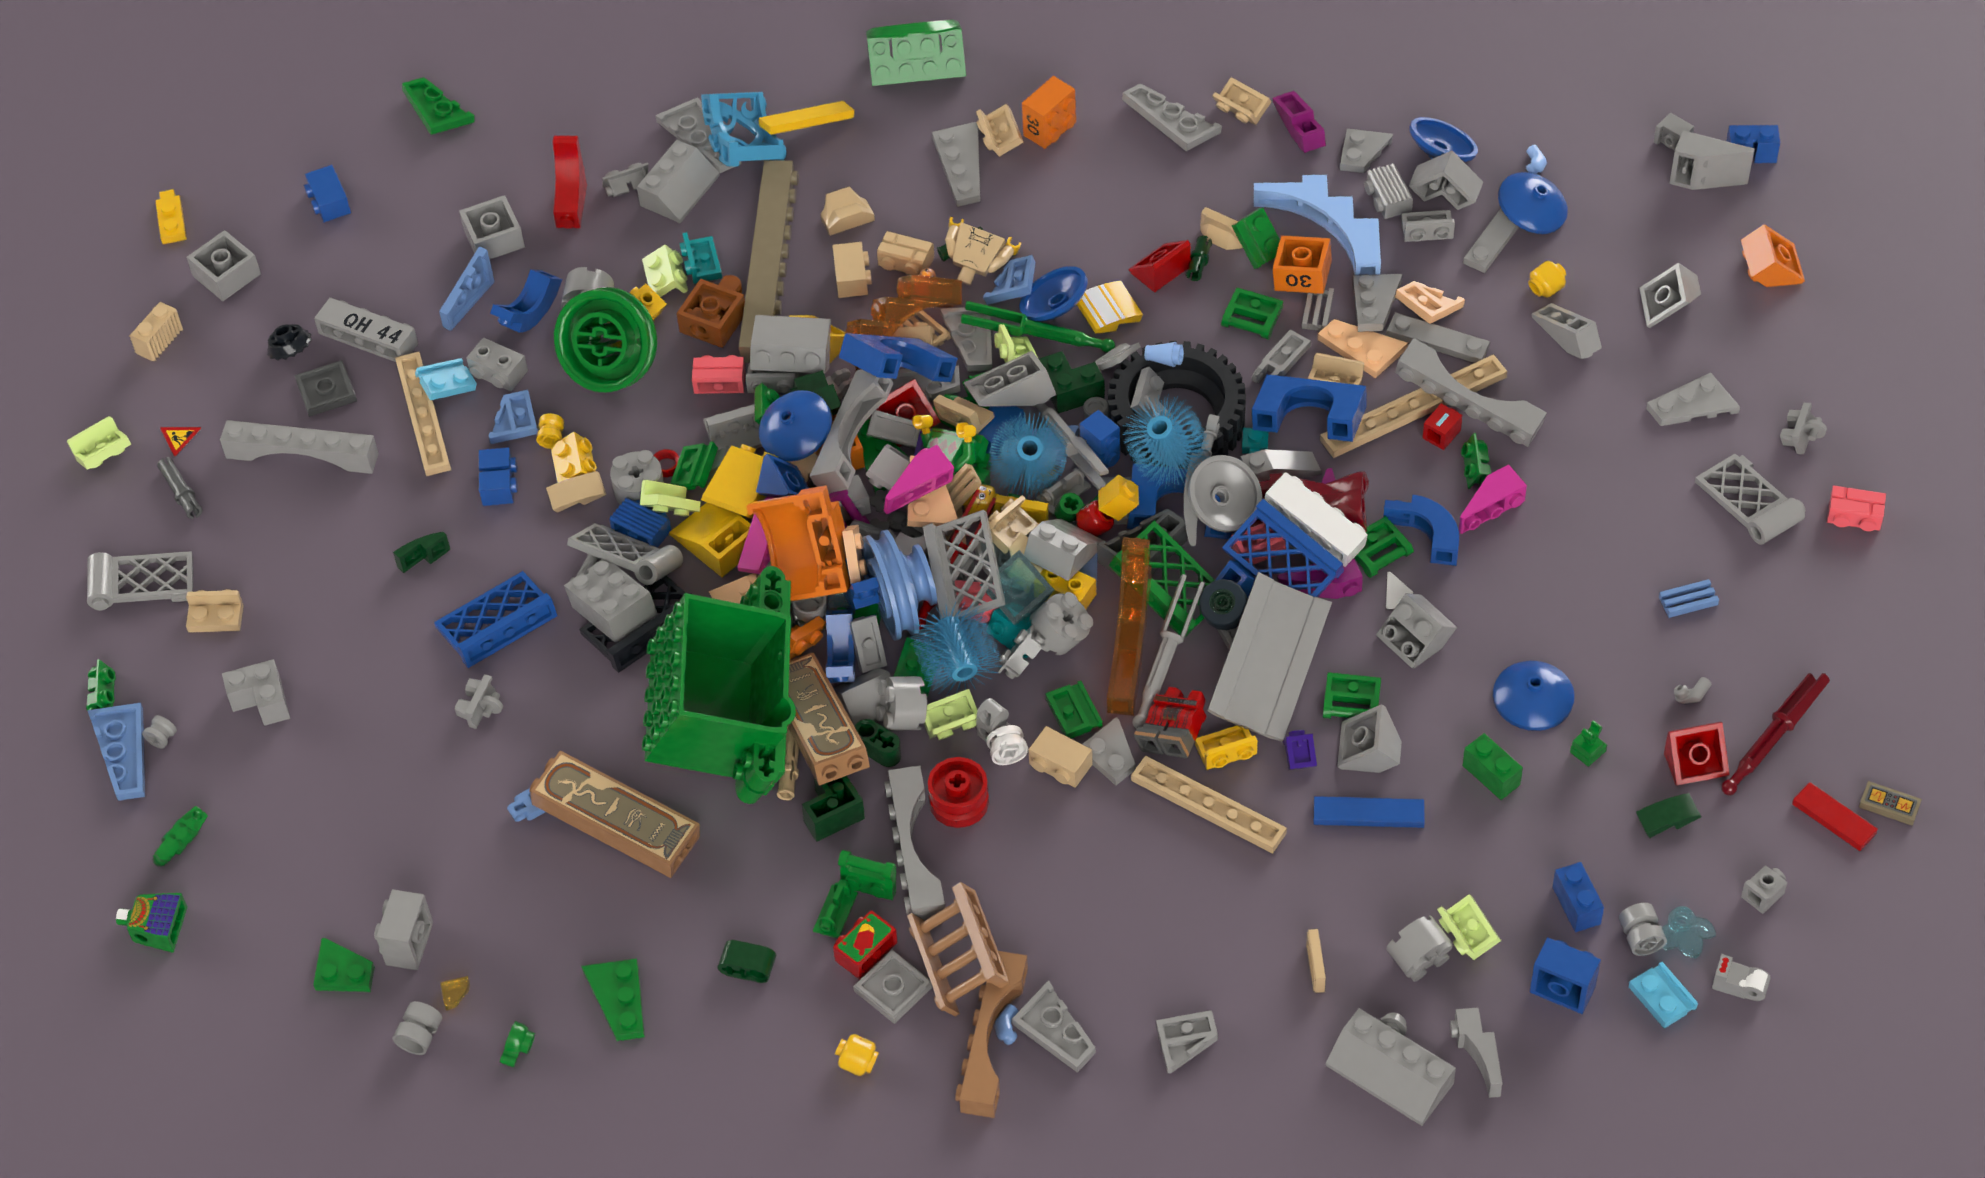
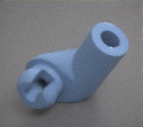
(1003, 1025)

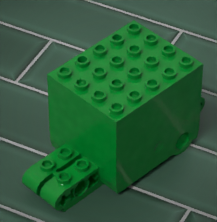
(723, 686)

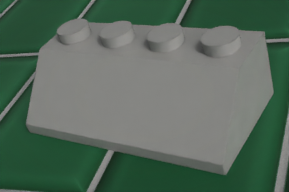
(1391, 1067)

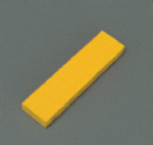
(806, 117)

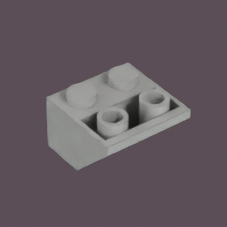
(887, 467)
(1416, 630)

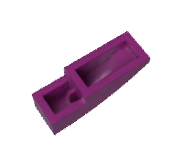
(1300, 121)

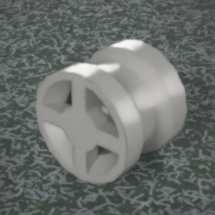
(159, 732)

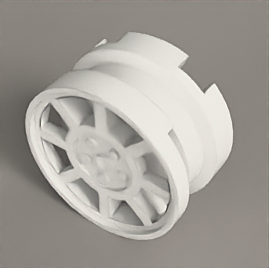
(1008, 745)

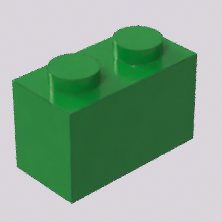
(1492, 766)

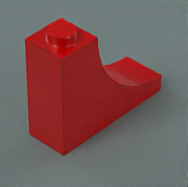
(569, 182)

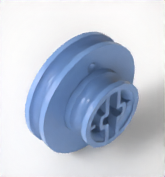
(902, 582)

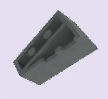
(1168, 520)

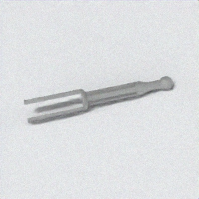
(1078, 448)
(1165, 654)

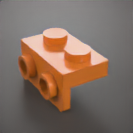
(805, 636)

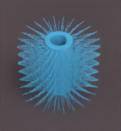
(1166, 441)
(1028, 455)
(955, 648)

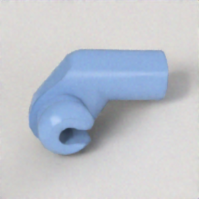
(1538, 160)

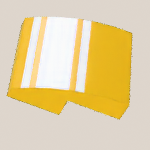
(1108, 307)

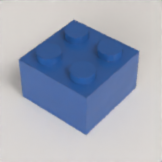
(1565, 975)

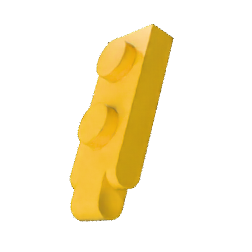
(170, 217)

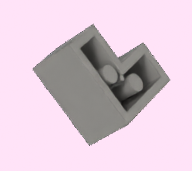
(1447, 177)
(259, 687)

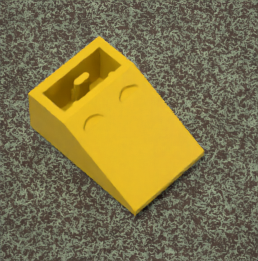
(714, 537)

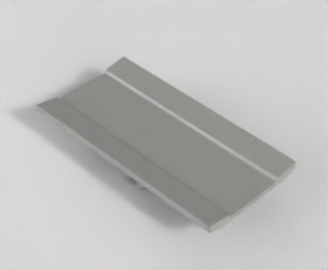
(1269, 658)

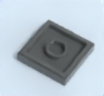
(325, 388)

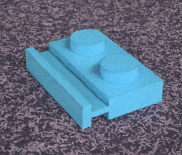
(445, 379)
(1663, 995)

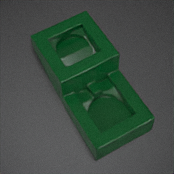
(427, 547)
(1667, 813)

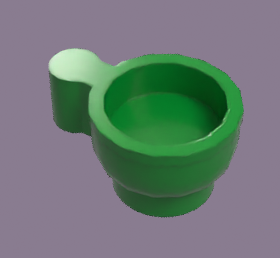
(518, 1041)

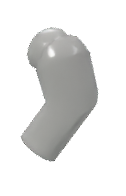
(1684, 695)

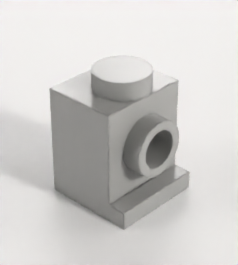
(1670, 130)
(1764, 888)

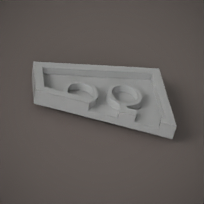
(1053, 1027)

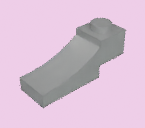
(1481, 1047)

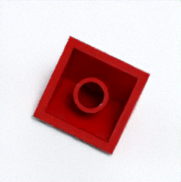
(1163, 264)
(909, 402)
(1697, 753)

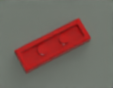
(1834, 816)

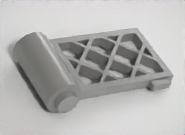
(1770, 518)
(649, 564)
(104, 576)

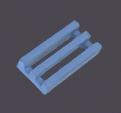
(1686, 595)

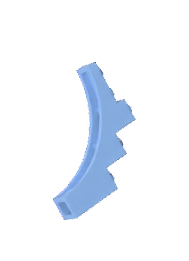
(1335, 214)

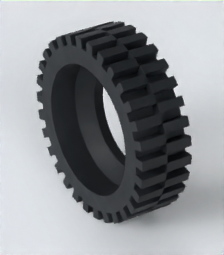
(1198, 373)

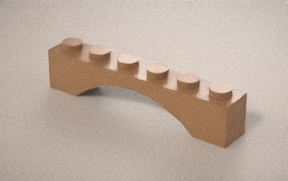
(981, 1085)

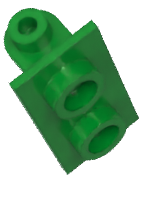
(1474, 455)
(102, 681)
(835, 910)

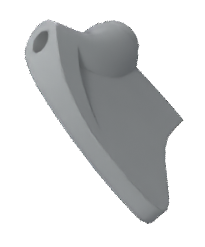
(1116, 356)

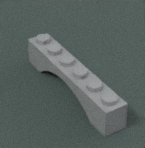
(861, 400)
(1513, 418)
(344, 449)
(908, 799)

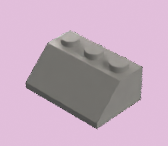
(677, 182)
(790, 344)

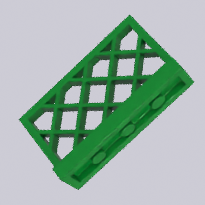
(1159, 598)

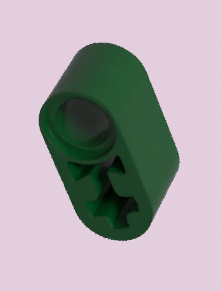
(882, 744)
(747, 961)

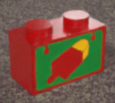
(865, 944)

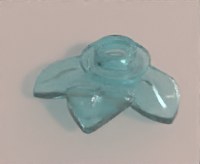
(1687, 936)

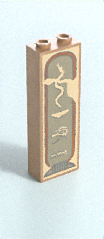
(822, 724)
(614, 813)

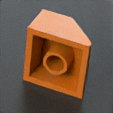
(1771, 258)

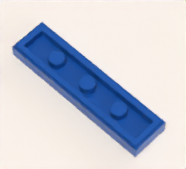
(1369, 812)

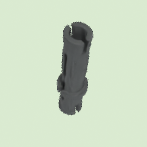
(183, 494)

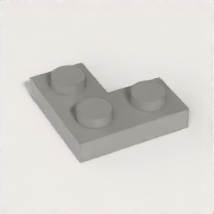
(1148, 386)

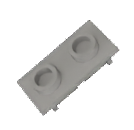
(618, 181)
(1071, 483)
(1027, 644)

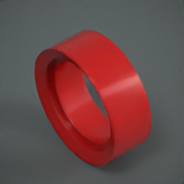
(667, 454)

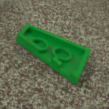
(619, 996)

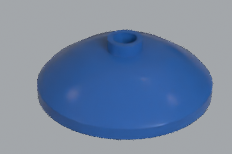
(1439, 137)
(1532, 203)
(1054, 294)
(802, 432)
(1530, 705)

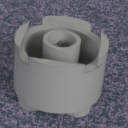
(581, 280)
(630, 471)
(1061, 622)
(901, 703)
(1420, 947)

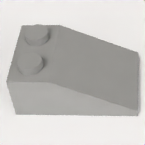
(1014, 383)
(1060, 547)

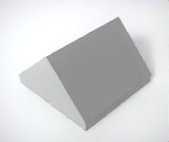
(862, 696)

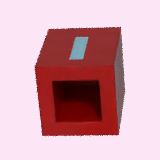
(1442, 426)

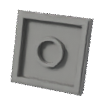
(893, 986)

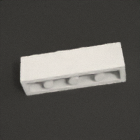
(1317, 518)

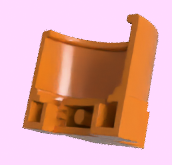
(806, 541)

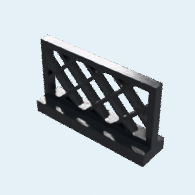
(635, 644)

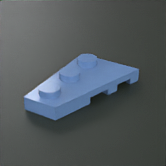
(468, 290)

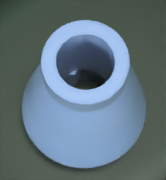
(1167, 353)

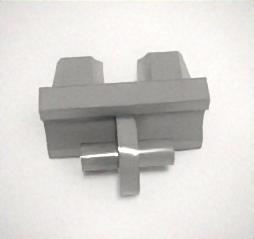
(1806, 428)
(483, 703)

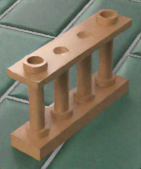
(982, 948)

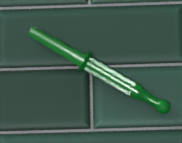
(1031, 327)

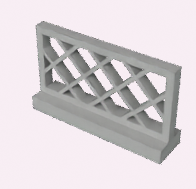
(941, 567)

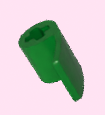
(1069, 500)

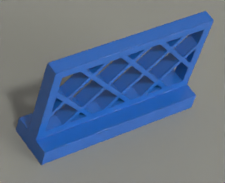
(1292, 535)
(503, 629)

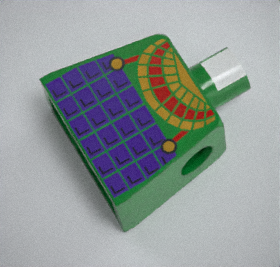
(155, 919)

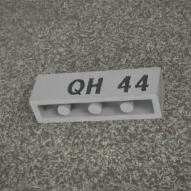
(365, 330)

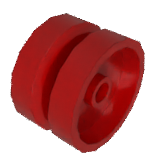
(958, 792)

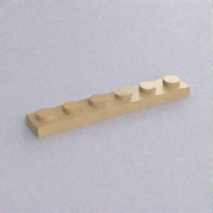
(422, 416)
(1209, 804)

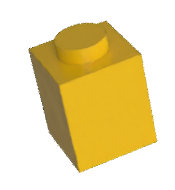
(1118, 497)

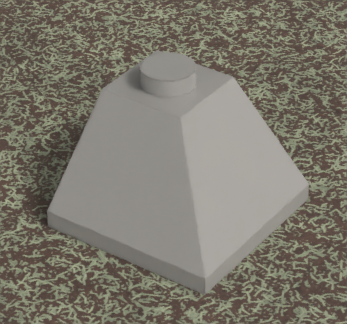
(1668, 293)
(1369, 742)

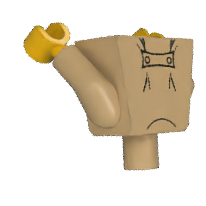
(977, 250)

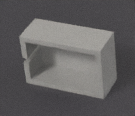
(611, 600)

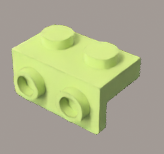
(665, 271)
(1011, 347)
(98, 443)
(667, 497)
(950, 714)
(1469, 926)

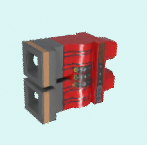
(1172, 722)

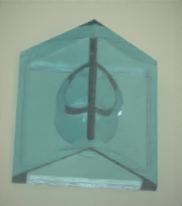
(1022, 588)

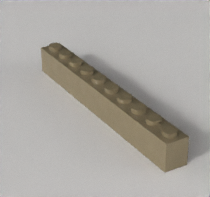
(769, 247)

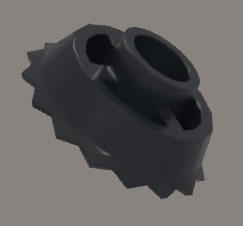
(287, 341)

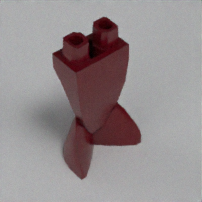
(1344, 493)

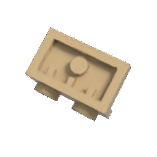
(214, 611)

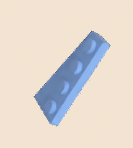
(122, 747)

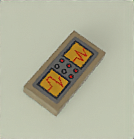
(1890, 803)

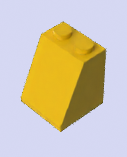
(736, 480)

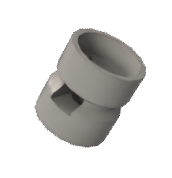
(808, 609)
(1642, 929)
(417, 1030)

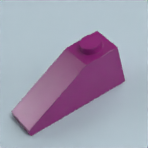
(1347, 584)

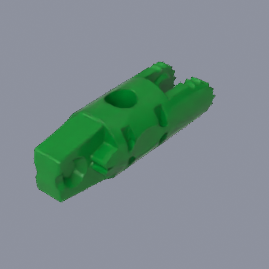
(179, 836)

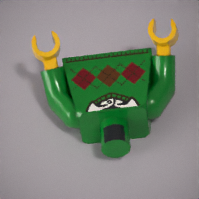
(957, 446)

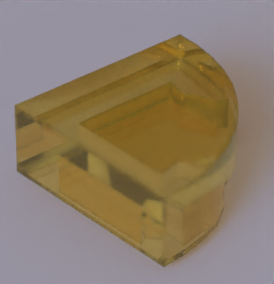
(454, 991)

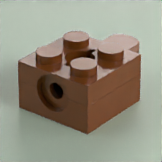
(713, 310)

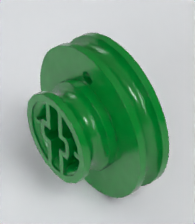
(592, 358)

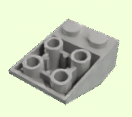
(1709, 162)

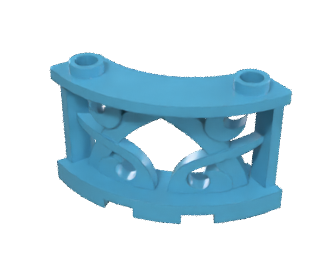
(731, 148)

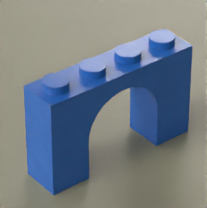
(886, 354)
(1283, 394)
(1150, 494)

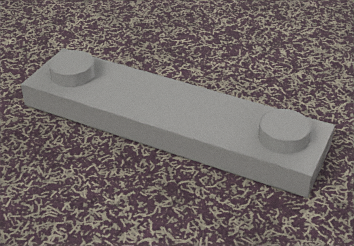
(1490, 242)
(1438, 338)

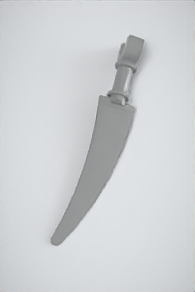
(1190, 517)

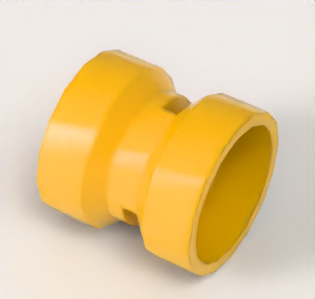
(550, 429)

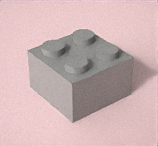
(492, 227)
(223, 265)
(404, 929)

